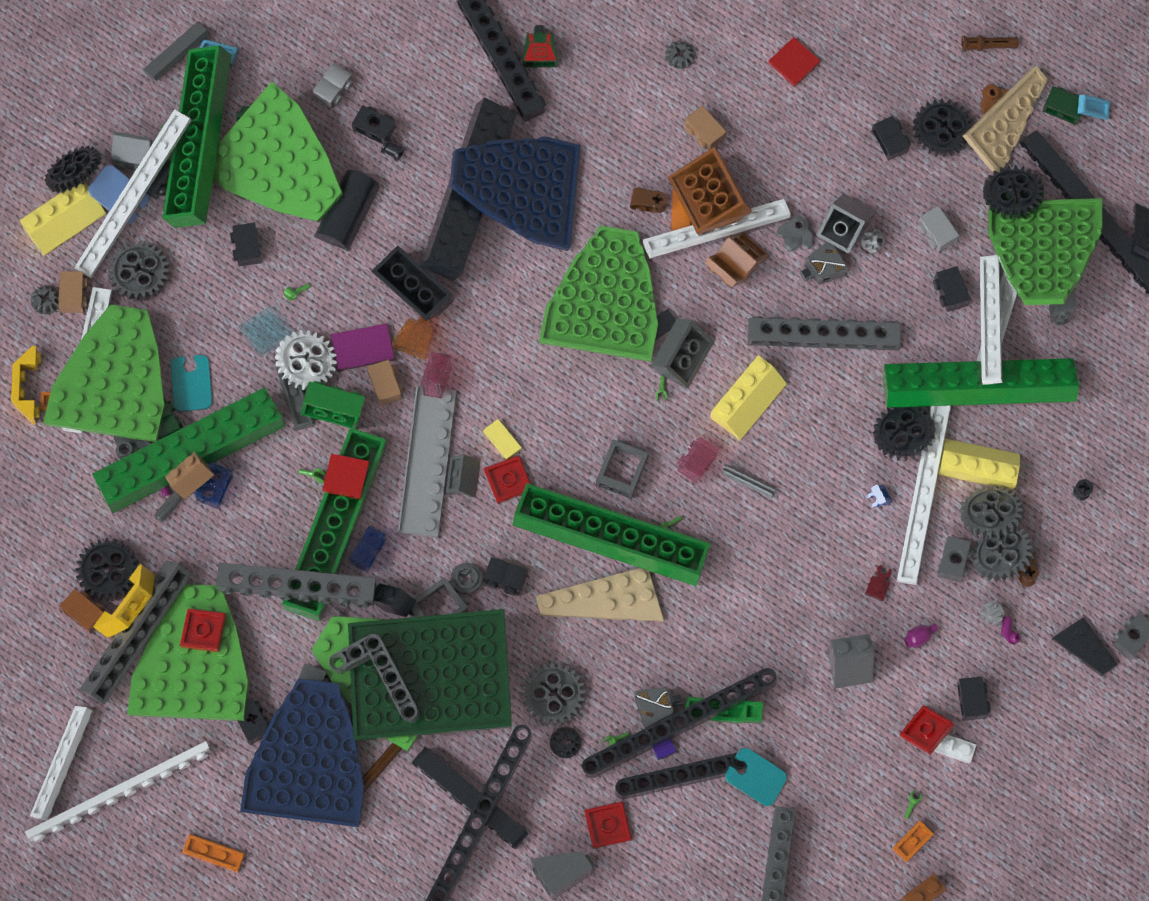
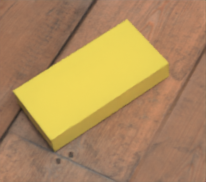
(502, 439)

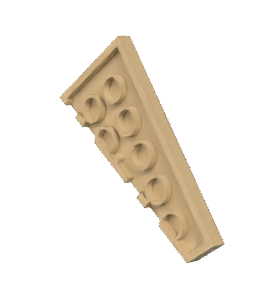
(1004, 122)
(613, 597)

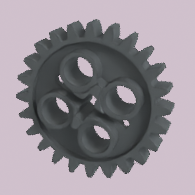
(144, 256)
(992, 512)
(996, 561)
(565, 681)

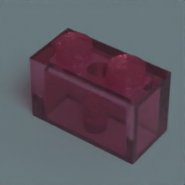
(436, 375)
(698, 459)

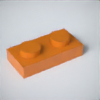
(912, 841)

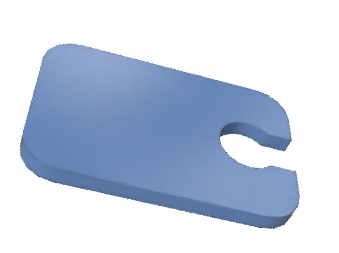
(109, 186)

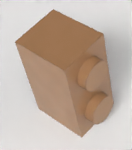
(704, 128)
(72, 292)
(384, 382)
(189, 475)

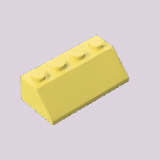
(62, 218)
(748, 398)
(979, 464)

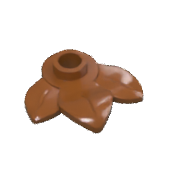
(988, 100)

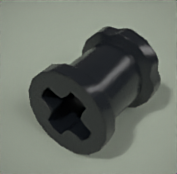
(392, 149)
(1088, 487)

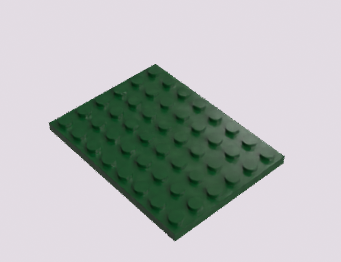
(450, 666)

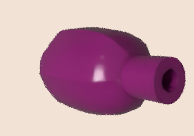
(919, 635)

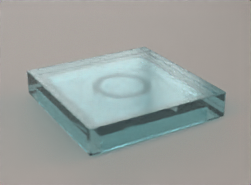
(264, 331)

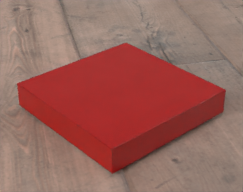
(794, 61)
(345, 476)
(507, 479)
(203, 630)
(926, 730)
(607, 825)

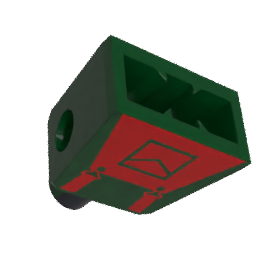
(540, 49)

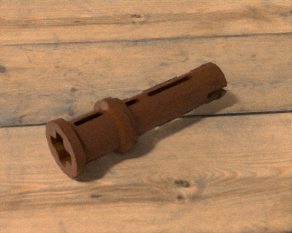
(980, 43)

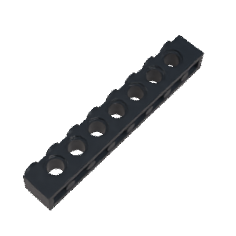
(527, 109)

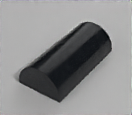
(347, 214)

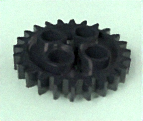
(953, 117)
(72, 169)
(1026, 187)
(904, 432)
(107, 552)

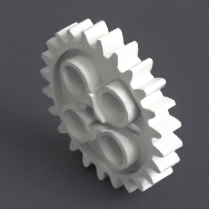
(305, 359)

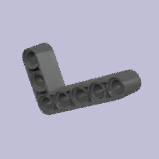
(384, 671)

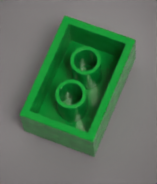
(332, 404)

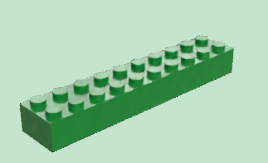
(196, 150)
(962, 383)
(209, 438)
(336, 523)
(611, 534)

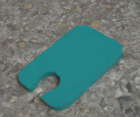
(193, 388)
(760, 781)

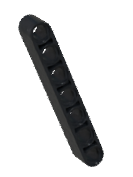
(673, 782)
(468, 795)

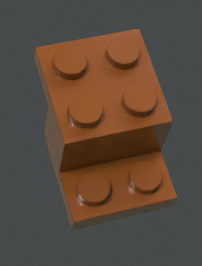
(737, 259)

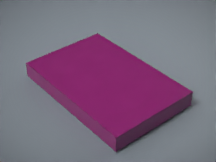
(362, 347)

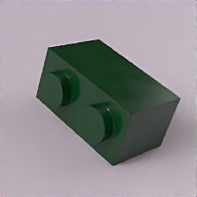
(1062, 105)

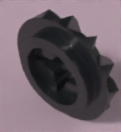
(572, 748)

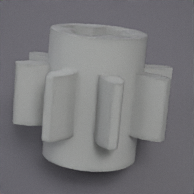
(872, 240)
(992, 613)

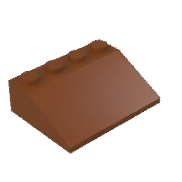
(709, 192)

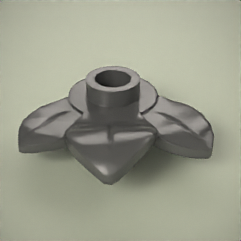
(795, 236)
(131, 444)

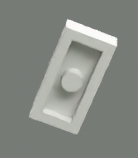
(956, 749)

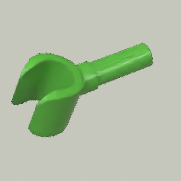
(291, 294)
(662, 388)
(315, 474)
(666, 525)
(612, 740)
(913, 802)

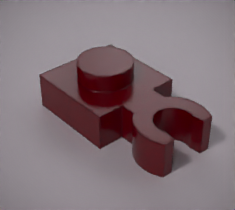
(878, 586)

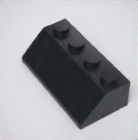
(413, 284)

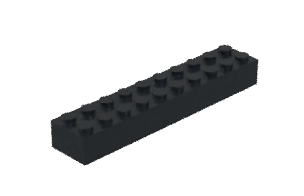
(457, 217)

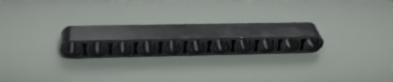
(1072, 188)
(686, 715)
(477, 812)

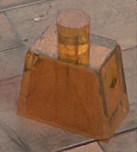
(414, 338)

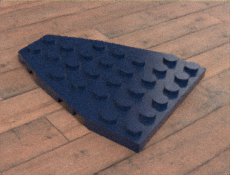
(522, 185)
(307, 760)

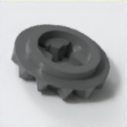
(680, 62)
(47, 307)
(464, 569)

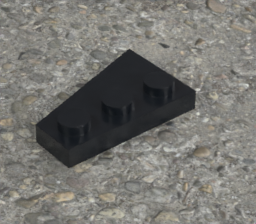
(1141, 230)
(1085, 645)

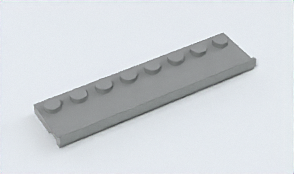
(426, 464)

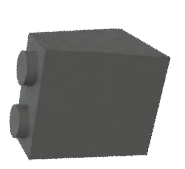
(845, 223)
(851, 661)
(561, 871)

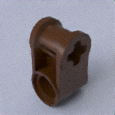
(646, 200)
(1032, 570)

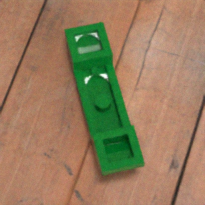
(744, 713)

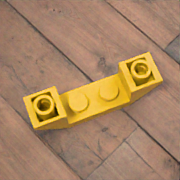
(27, 361)
(131, 604)

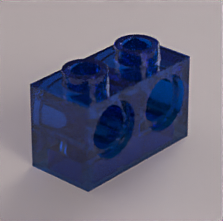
(217, 486)
(368, 549)

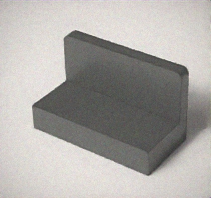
(462, 475)

